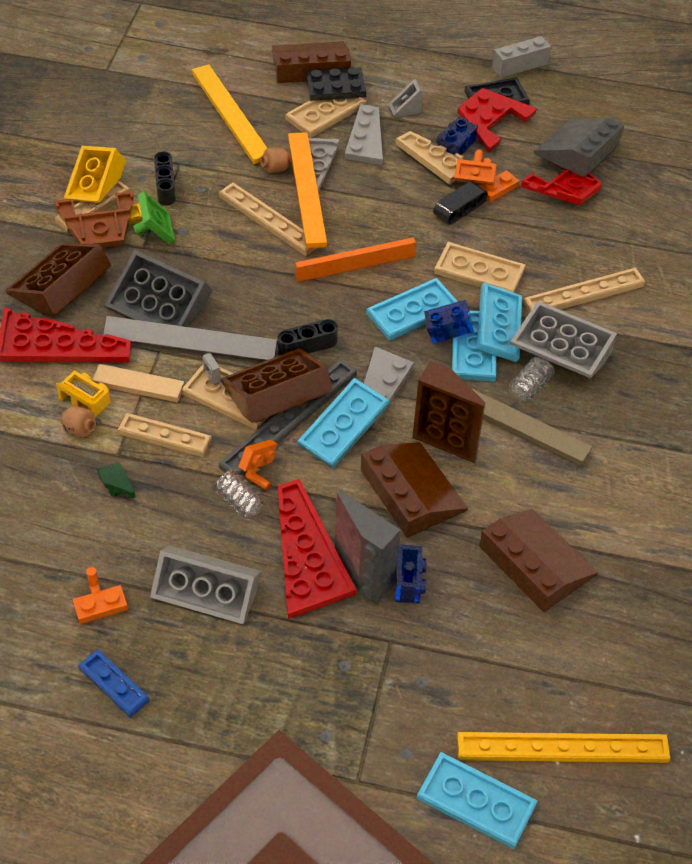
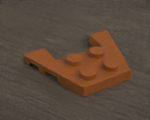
(101, 227)

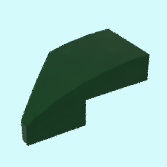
(116, 480)

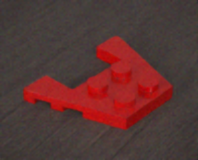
(487, 109)
(566, 186)

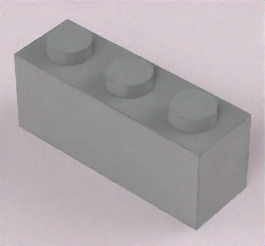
(521, 56)

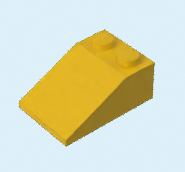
(95, 174)

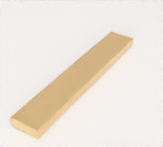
(266, 217)
(588, 290)

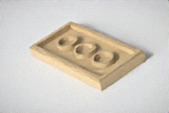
(321, 114)
(478, 268)
(215, 396)

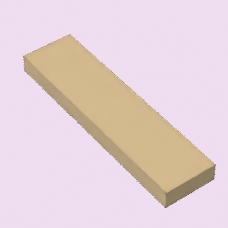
(89, 207)
(139, 383)
(165, 435)

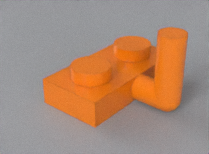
(475, 170)
(503, 184)
(257, 456)
(99, 603)

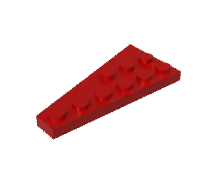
(49, 340)
(310, 561)

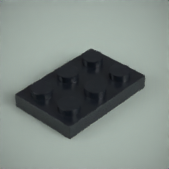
(335, 84)

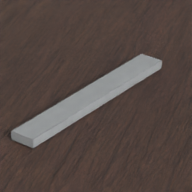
(192, 338)

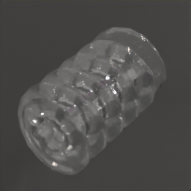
(531, 379)
(239, 494)

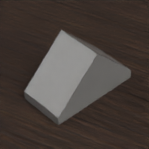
(408, 100)

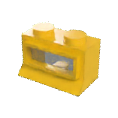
(84, 391)

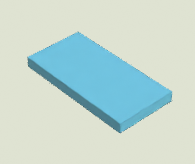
(406, 311)
(499, 321)
(469, 361)
(343, 423)
(477, 800)

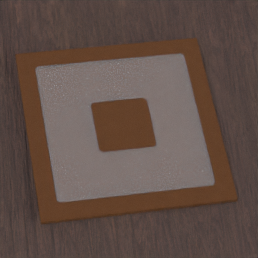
(284, 812)

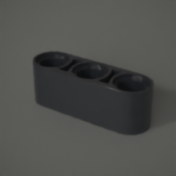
(164, 178)
(460, 202)
(308, 337)

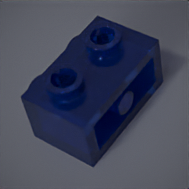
(458, 136)
(449, 321)
(409, 574)

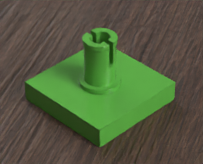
(154, 218)

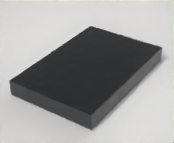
(507, 87)

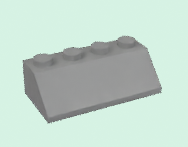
(205, 584)

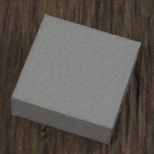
(211, 368)

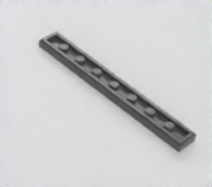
(283, 424)

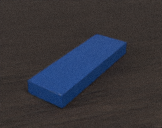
(113, 683)

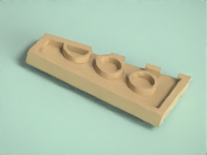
(431, 156)

